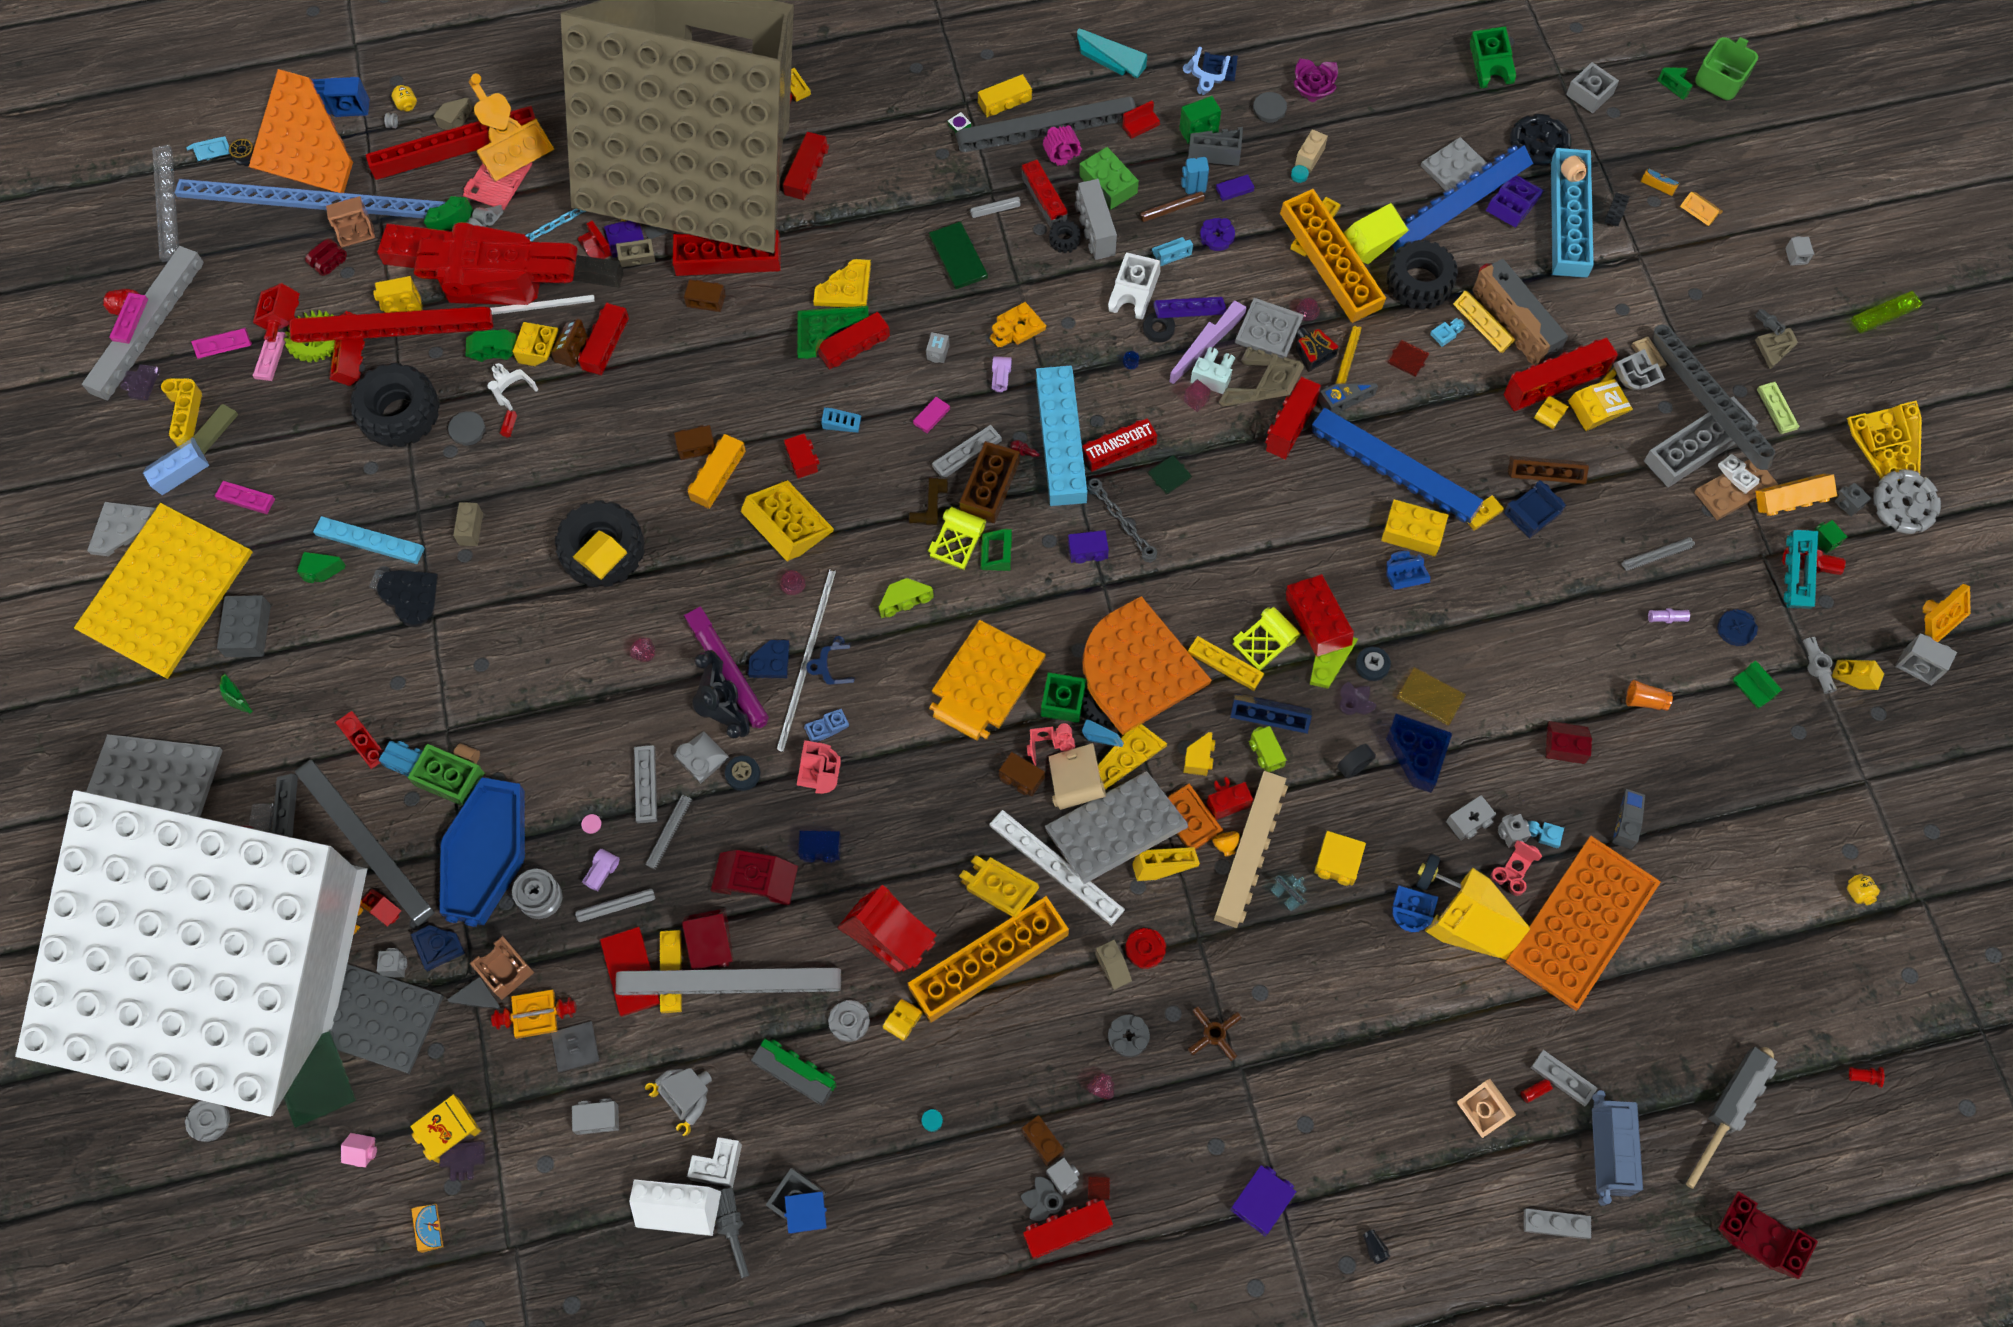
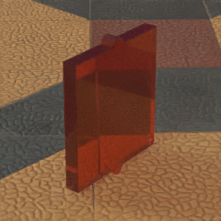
(1408, 358)

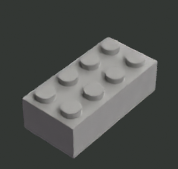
(1096, 219)

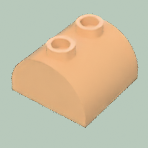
(1486, 1108)

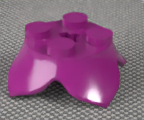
(1315, 81)

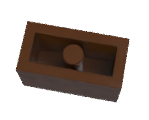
(704, 295)
(695, 442)
(1021, 774)
(1043, 1140)

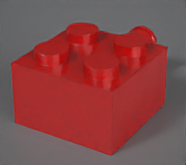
(276, 309)

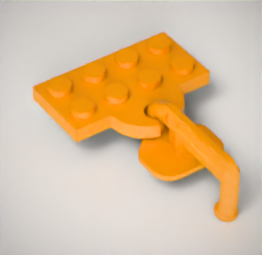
(508, 148)

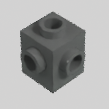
(1852, 499)

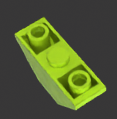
(903, 596)

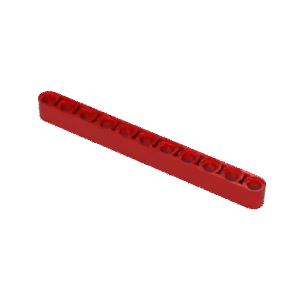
(390, 324)

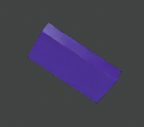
(1235, 187)

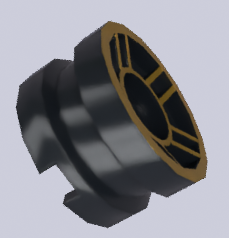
(241, 151)

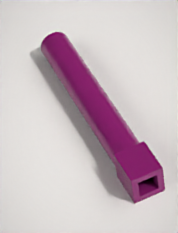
(708, 638)

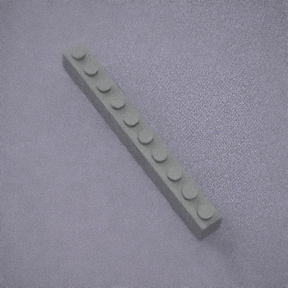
(161, 299)

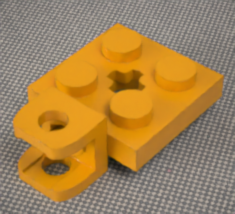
(1008, 327)

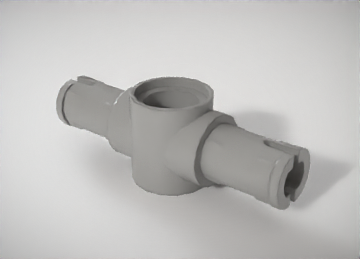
(1822, 673)

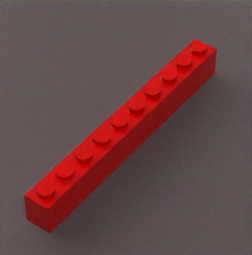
(436, 146)

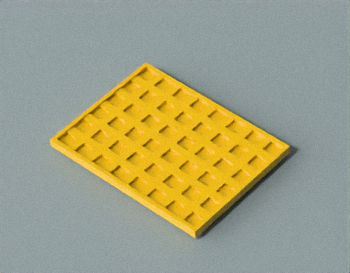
(163, 590)

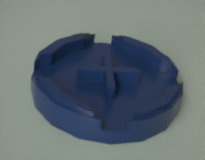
(1737, 627)

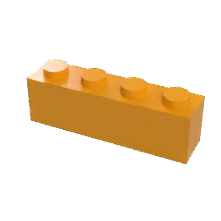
(716, 471)
(1796, 493)

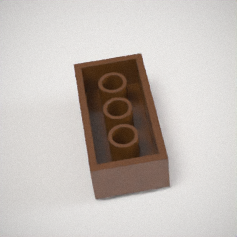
(990, 481)

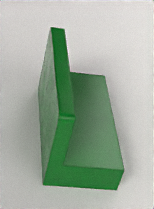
(1757, 685)

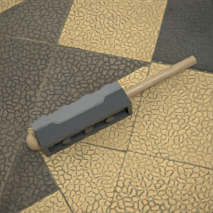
(1737, 1101)

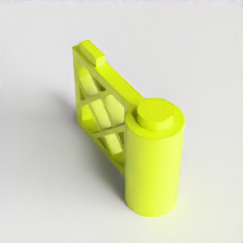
(963, 524)
(1277, 627)

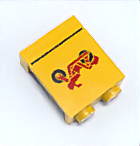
(444, 1128)

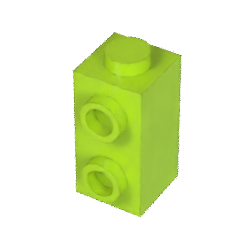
(1267, 748)

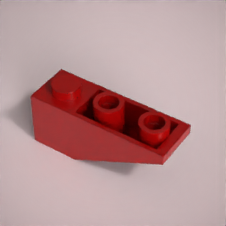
(360, 738)

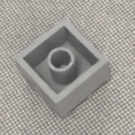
(1592, 87)
(1926, 659)

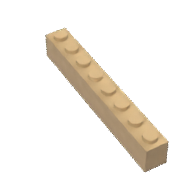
(1250, 849)

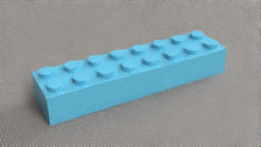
(1571, 218)
(1061, 436)

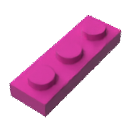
(128, 318)
(221, 342)
(244, 497)

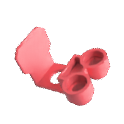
(1061, 739)
(1523, 853)

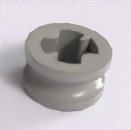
(391, 120)

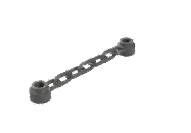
(1095, 490)

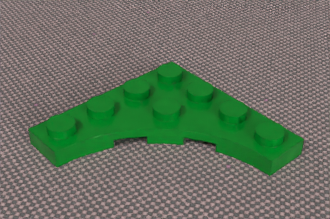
(818, 324)

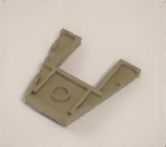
(1276, 382)

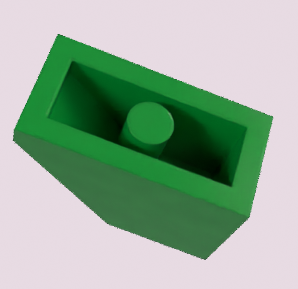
(319, 567)

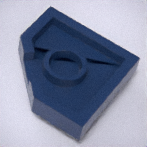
(770, 660)
(436, 946)

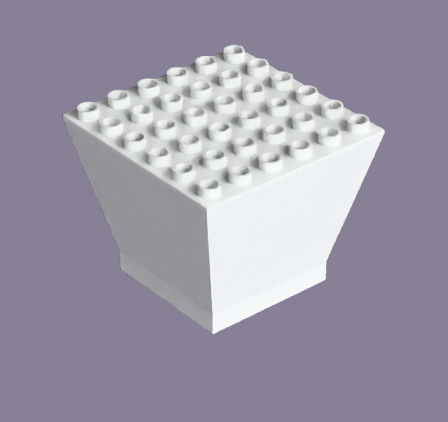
(189, 953)

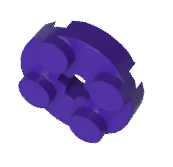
(1217, 225)

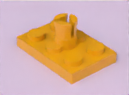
(1947, 614)

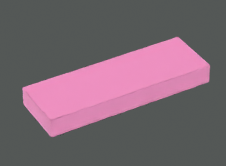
(269, 358)

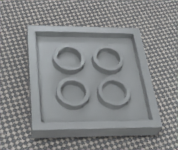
(1453, 164)
(1269, 328)

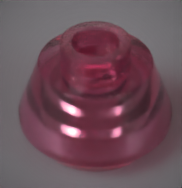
(1308, 308)
(792, 582)
(643, 650)
(1102, 1086)

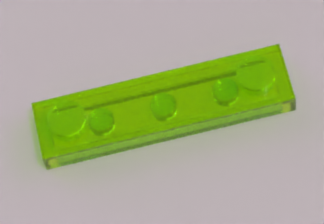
(1886, 312)

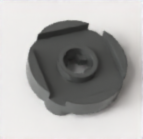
(1122, 1045)

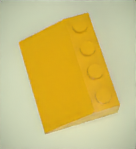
(786, 519)

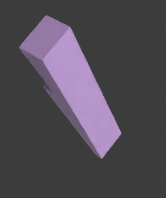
(1208, 338)

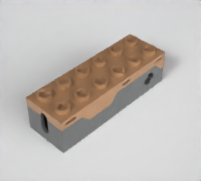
(1519, 312)

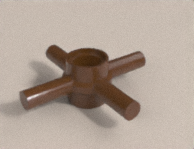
(1208, 1039)

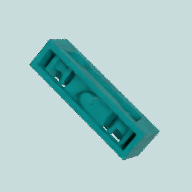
(1792, 559)

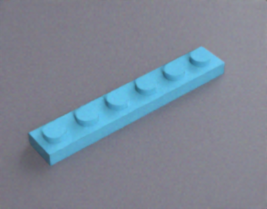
(369, 540)

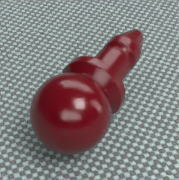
(1023, 448)

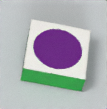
(959, 122)

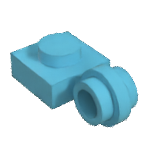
(1445, 333)
(1549, 834)

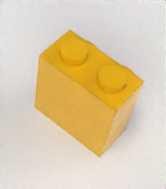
(398, 295)
(1339, 858)

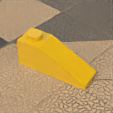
(1163, 862)

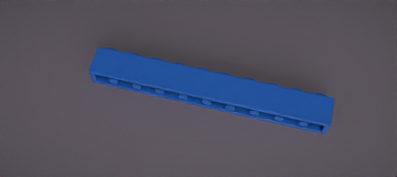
(1465, 194)
(1397, 466)

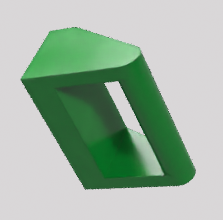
(999, 565)

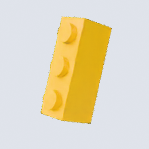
(1004, 95)

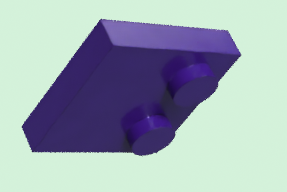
(622, 232)

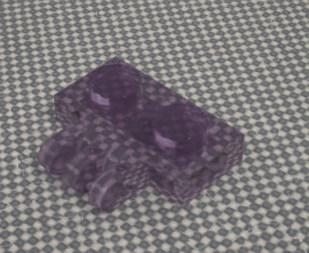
(140, 382)
(462, 1159)

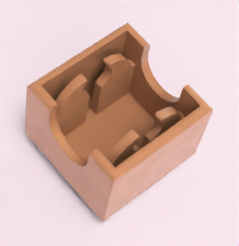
(350, 221)
(502, 968)

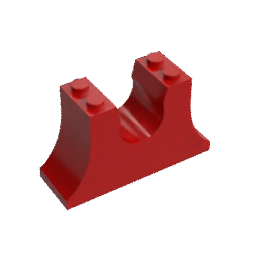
(888, 930)

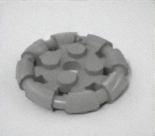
(1915, 495)

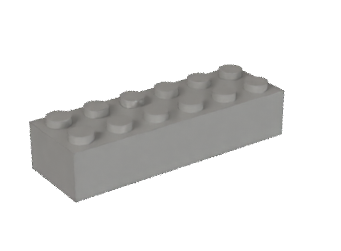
(1691, 448)

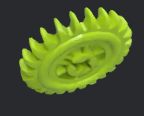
(314, 350)

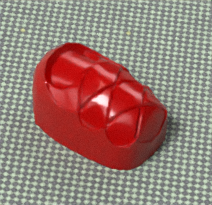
(115, 299)

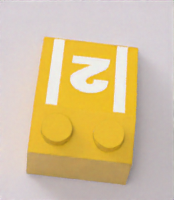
(1599, 404)

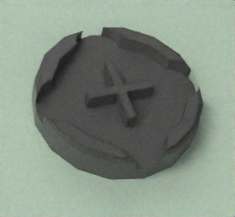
(1270, 107)
(466, 428)

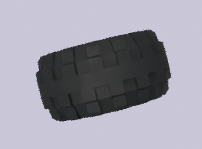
(382, 388)
(584, 524)

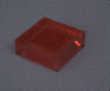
(1098, 1188)

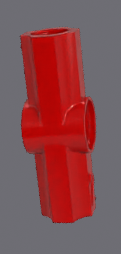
(1824, 562)

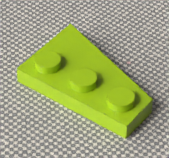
(1328, 665)

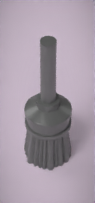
(728, 1223)

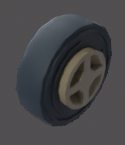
(740, 766)

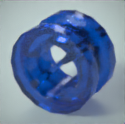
(1129, 364)

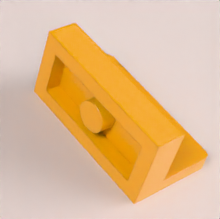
(1701, 208)

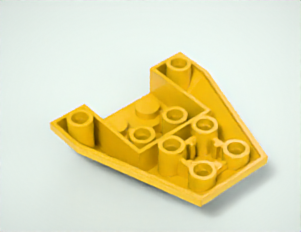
(1890, 438)
(1480, 919)

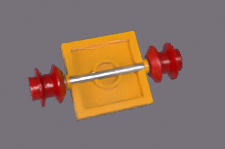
(534, 1014)

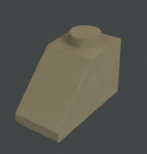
(453, 113)
(1113, 964)

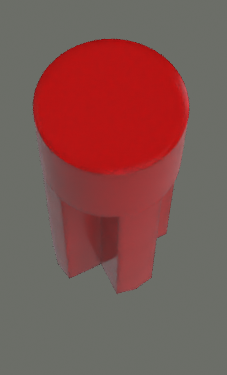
(508, 423)
(1536, 1090)

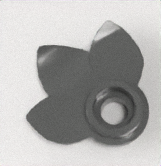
(1039, 1197)

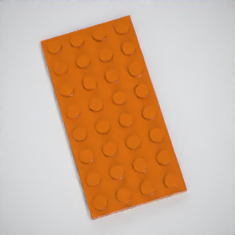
(1583, 922)

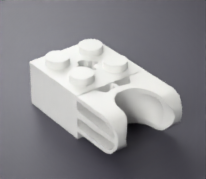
(1135, 283)

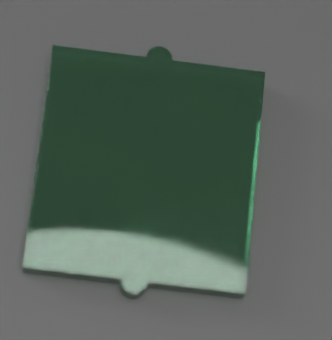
(1169, 474)

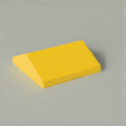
(600, 554)

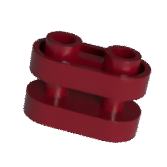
(326, 257)

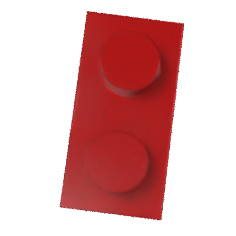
(801, 456)

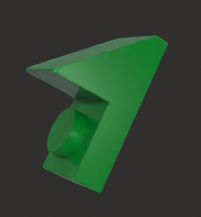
(1674, 80)

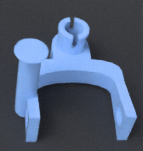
(1206, 79)

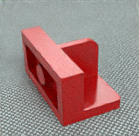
(594, 242)

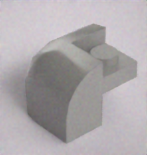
(1638, 372)

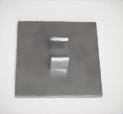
(575, 1046)

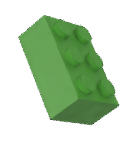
(1114, 177)
(445, 775)

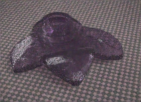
(1357, 698)

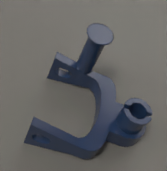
(822, 662)

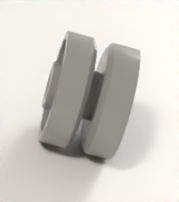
(537, 893)

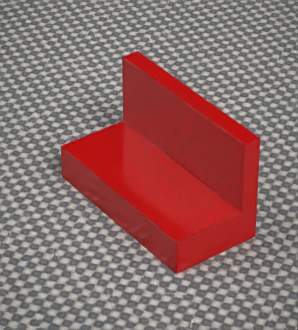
(1140, 120)

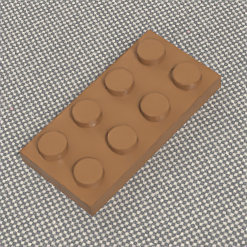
(1724, 497)

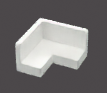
(720, 1169)

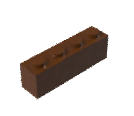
(1548, 469)

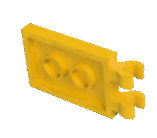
(999, 885)

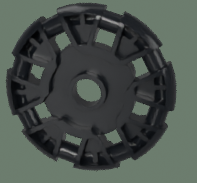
(1543, 131)

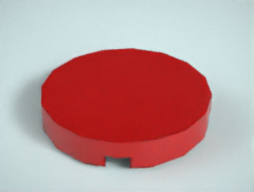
(1145, 948)

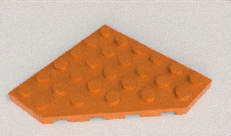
(300, 137)

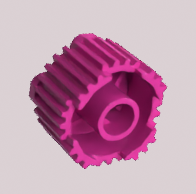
(1061, 145)

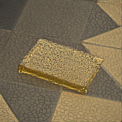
(1431, 696)

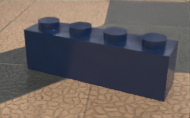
(1271, 713)

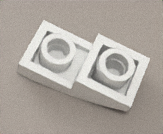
(1735, 471)

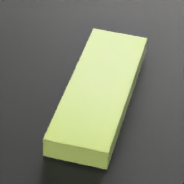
(1777, 408)

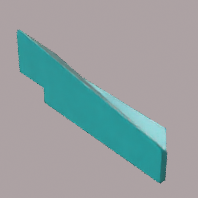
(1111, 54)

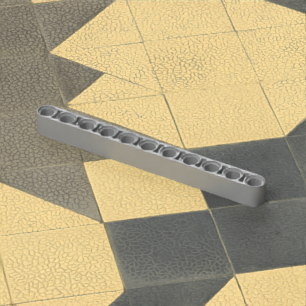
(728, 981)

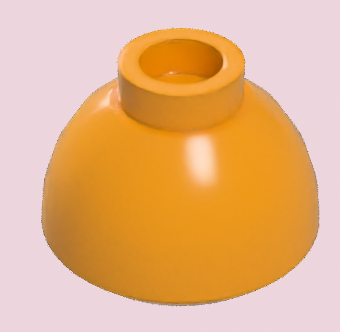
(1227, 842)

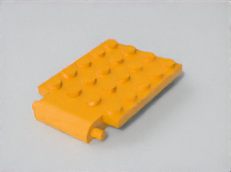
(984, 680)

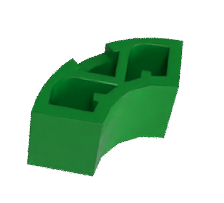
(452, 212)
(490, 344)

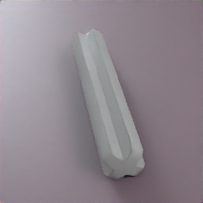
(995, 207)

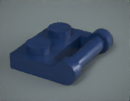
(1213, 65)

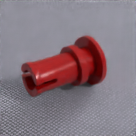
(1864, 1075)

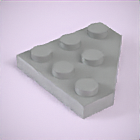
(117, 527)

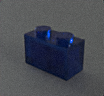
(819, 846)

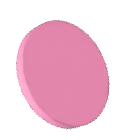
(591, 823)

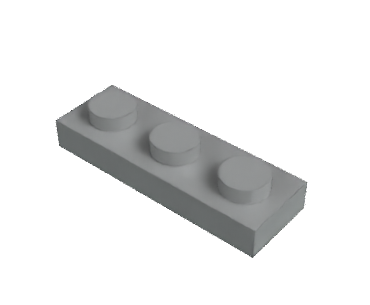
(1564, 1078)
(1557, 1223)

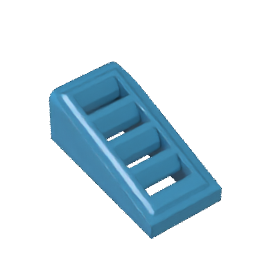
(833, 425)
(1100, 734)

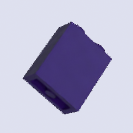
(1263, 1200)

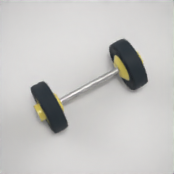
(1429, 871)

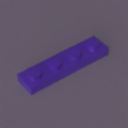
(1190, 307)

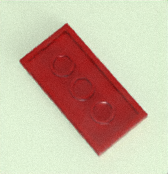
(628, 953)

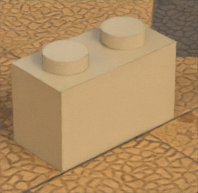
(1311, 150)

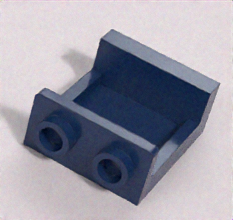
(1535, 509)

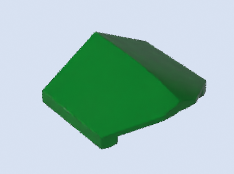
(232, 695)

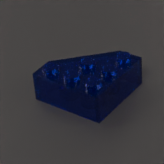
(1419, 750)

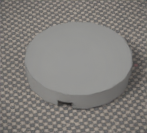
(849, 1021)
(207, 1121)

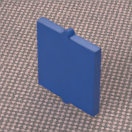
(805, 1212)

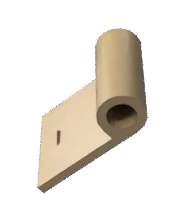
(1076, 777)

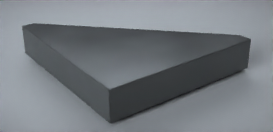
(475, 995)

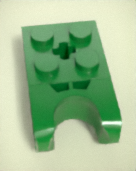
(1492, 55)

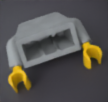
(684, 1093)

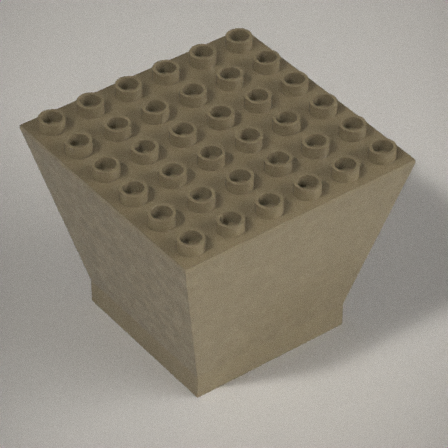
(676, 124)

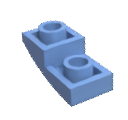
(827, 726)

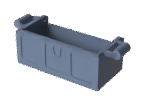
(1616, 1148)

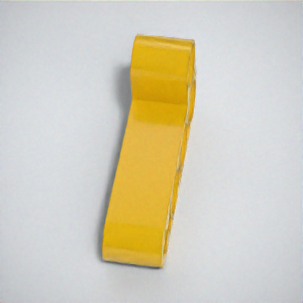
(187, 403)

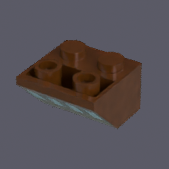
(570, 343)

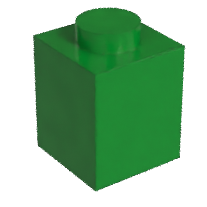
(1829, 536)

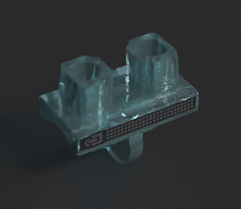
(1282, 886)

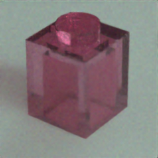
(1197, 395)

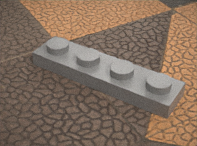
(965, 452)
(645, 784)

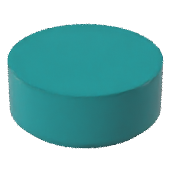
(1299, 174)
(932, 1120)

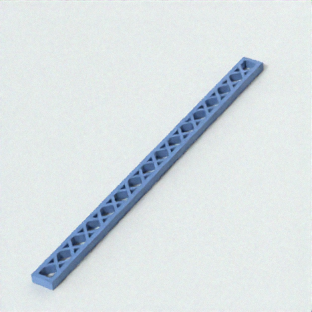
(296, 194)

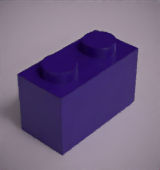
(1088, 546)

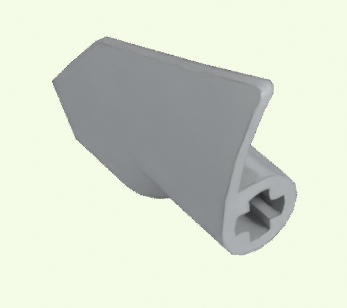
(485, 216)

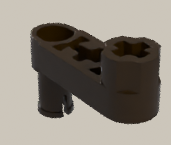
(930, 517)

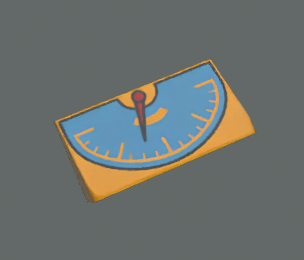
(1660, 182)
(427, 1228)

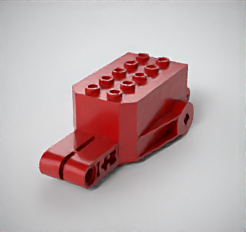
(493, 265)

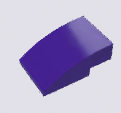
(1514, 200)

